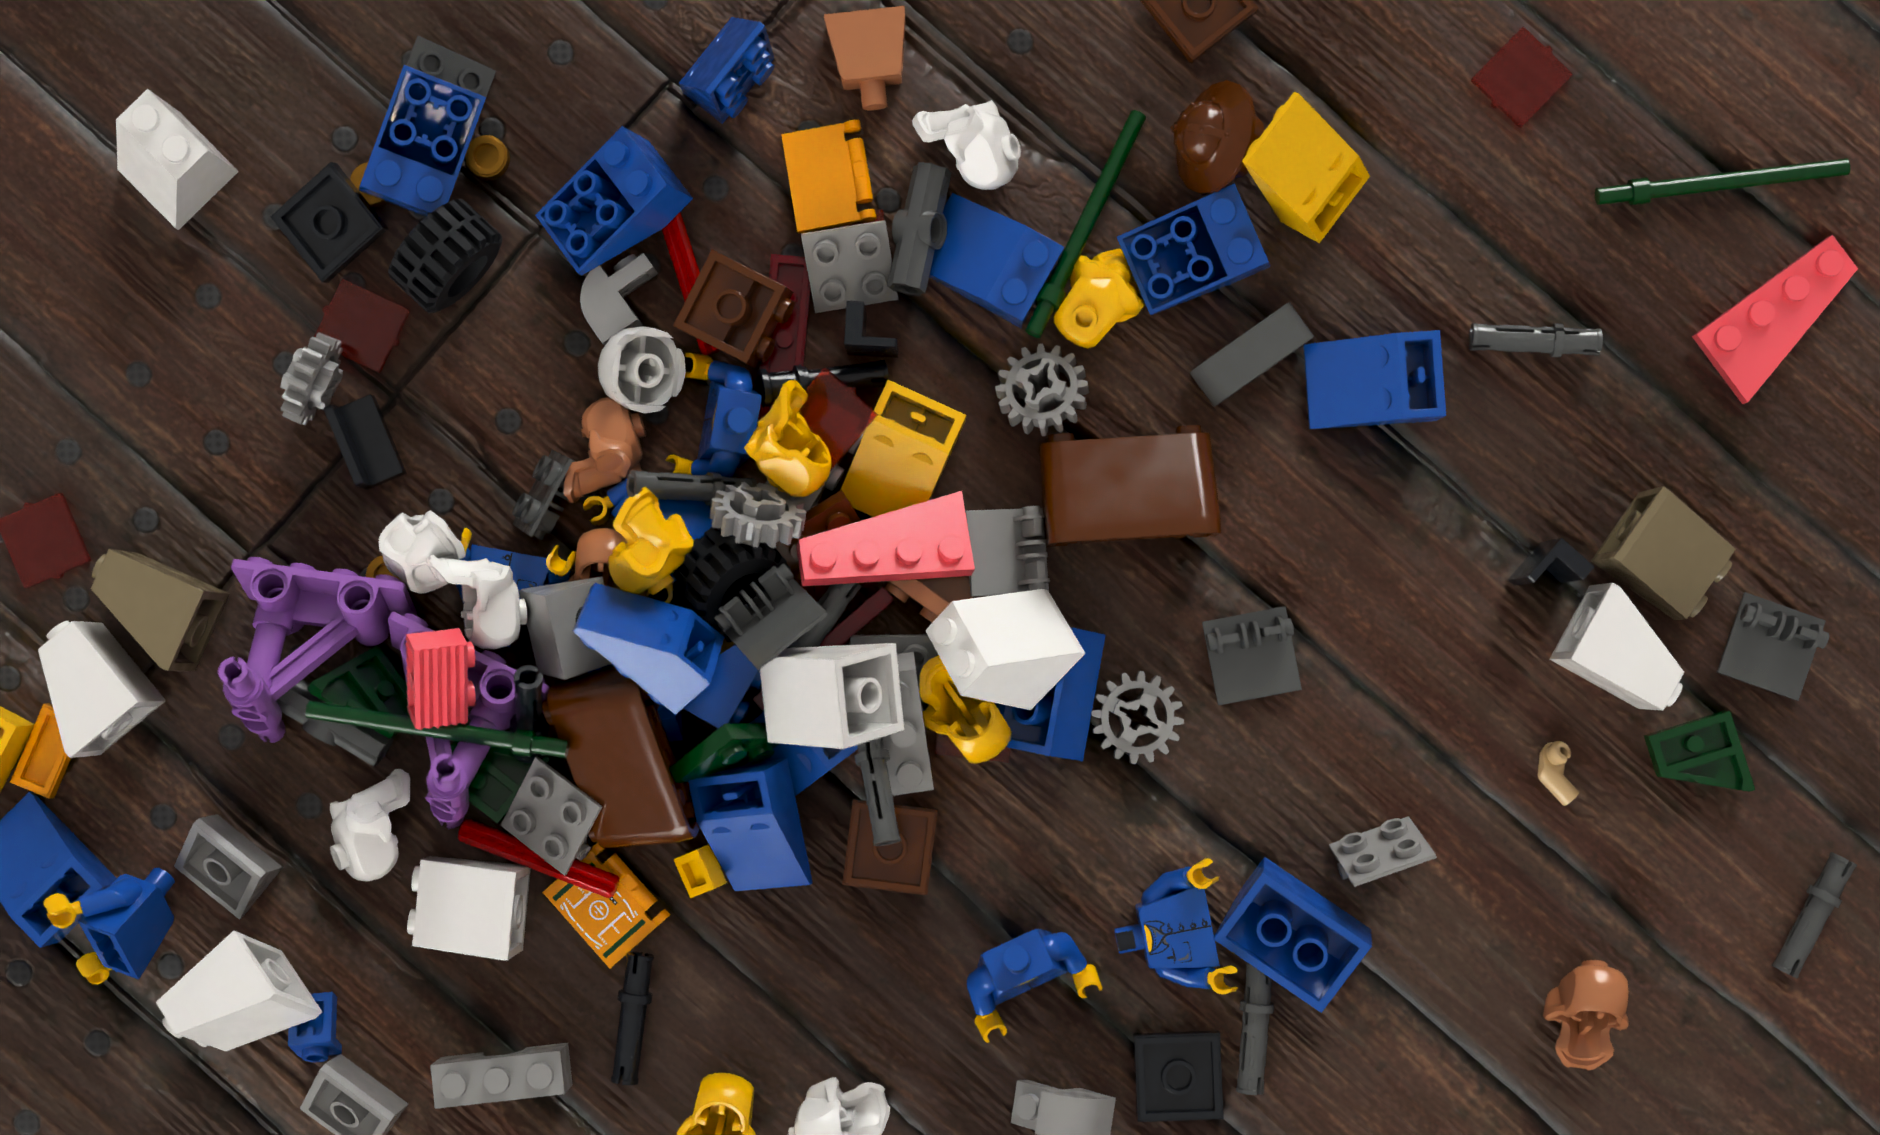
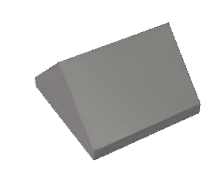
(551, 626)
(226, 864)
(351, 1100)

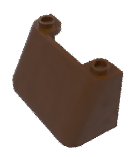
(1129, 487)
(621, 760)

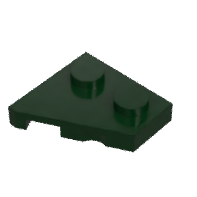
(725, 749)
(1701, 753)

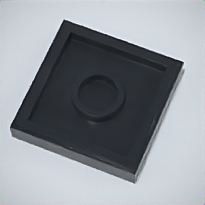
(329, 222)
(1178, 1076)

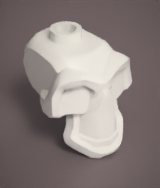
(977, 139)
(408, 544)
(490, 596)
(364, 828)
(839, 1113)

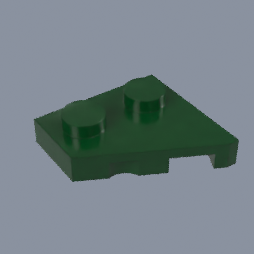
(366, 684)
(497, 782)

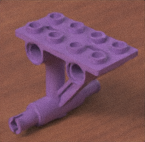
(287, 600)
(454, 771)

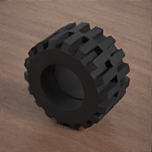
(445, 255)
(719, 571)

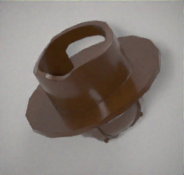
(1215, 137)

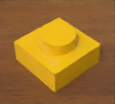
(700, 871)

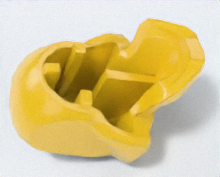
(1098, 298)
(786, 447)
(652, 547)
(969, 723)
(721, 1107)

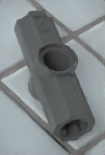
(919, 229)
(358, 740)

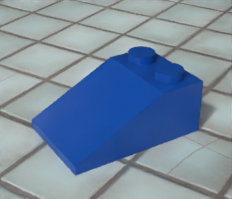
(993, 259)

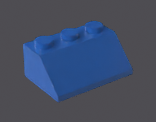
(1062, 717)
(1293, 935)

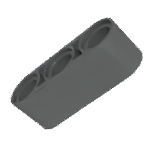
(1251, 354)

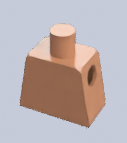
(868, 51)

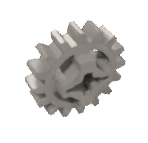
(311, 378)
(1052, 403)
(757, 515)
(1146, 699)

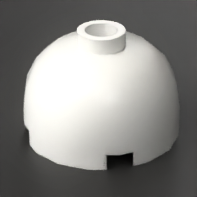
(641, 369)

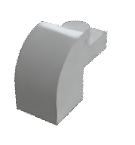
(604, 295)
(1061, 1110)

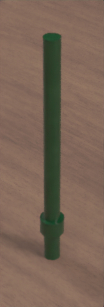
(1642, 190)
(1052, 293)
(521, 742)

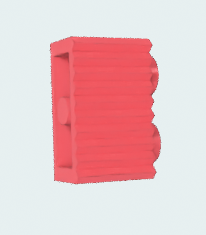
(439, 678)

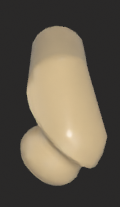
(1551, 771)

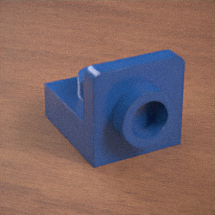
(317, 1038)

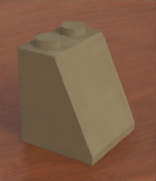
(1665, 553)
(159, 606)

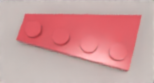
(1769, 322)
(895, 546)

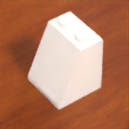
(168, 159)
(1005, 646)
(1618, 650)
(94, 687)
(832, 695)
(469, 907)
(237, 996)

